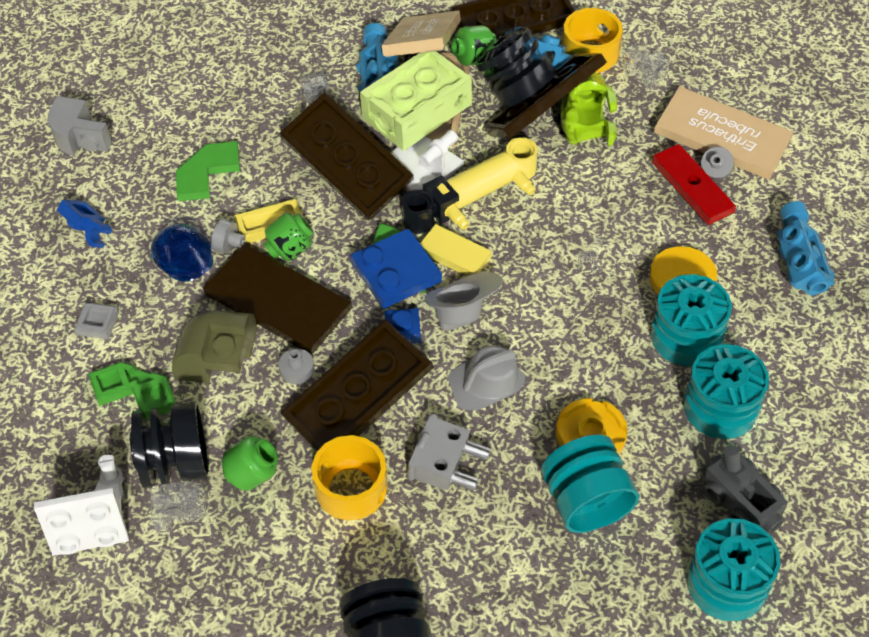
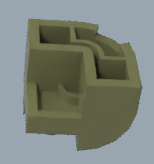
(213, 342)

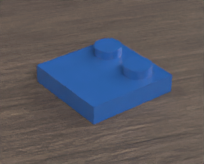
(396, 268)

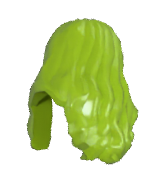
(583, 111)

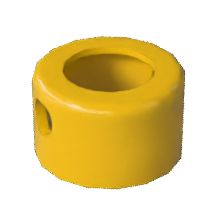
(583, 26)
(345, 454)

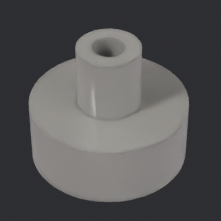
(721, 169)
(226, 236)
(296, 366)

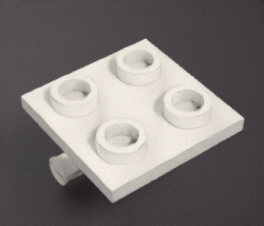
(429, 159)
(86, 518)

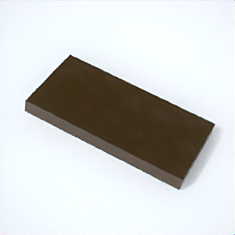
(506, 14)
(567, 77)
(346, 156)
(278, 298)
(358, 387)

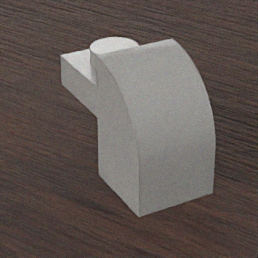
(74, 128)

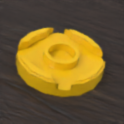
(677, 262)
(586, 412)

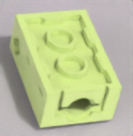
(416, 98)

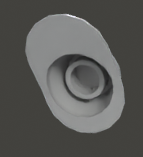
(463, 299)
(486, 378)

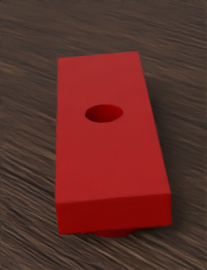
(693, 184)

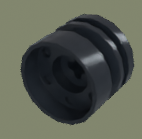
(512, 62)
(169, 444)
(385, 610)

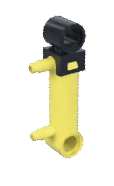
(444, 198)

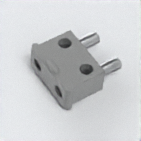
(440, 453)

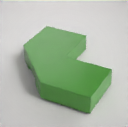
(193, 175)
(124, 380)

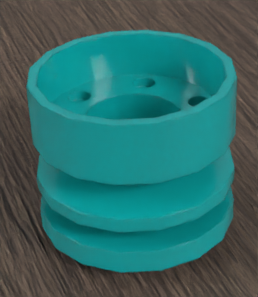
(689, 318)
(725, 391)
(589, 483)
(733, 569)

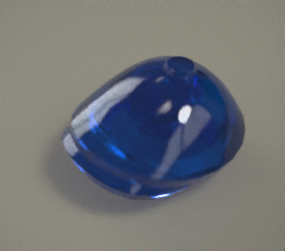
(182, 252)

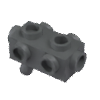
(744, 490)

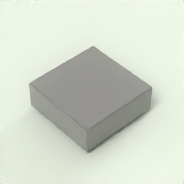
(96, 320)

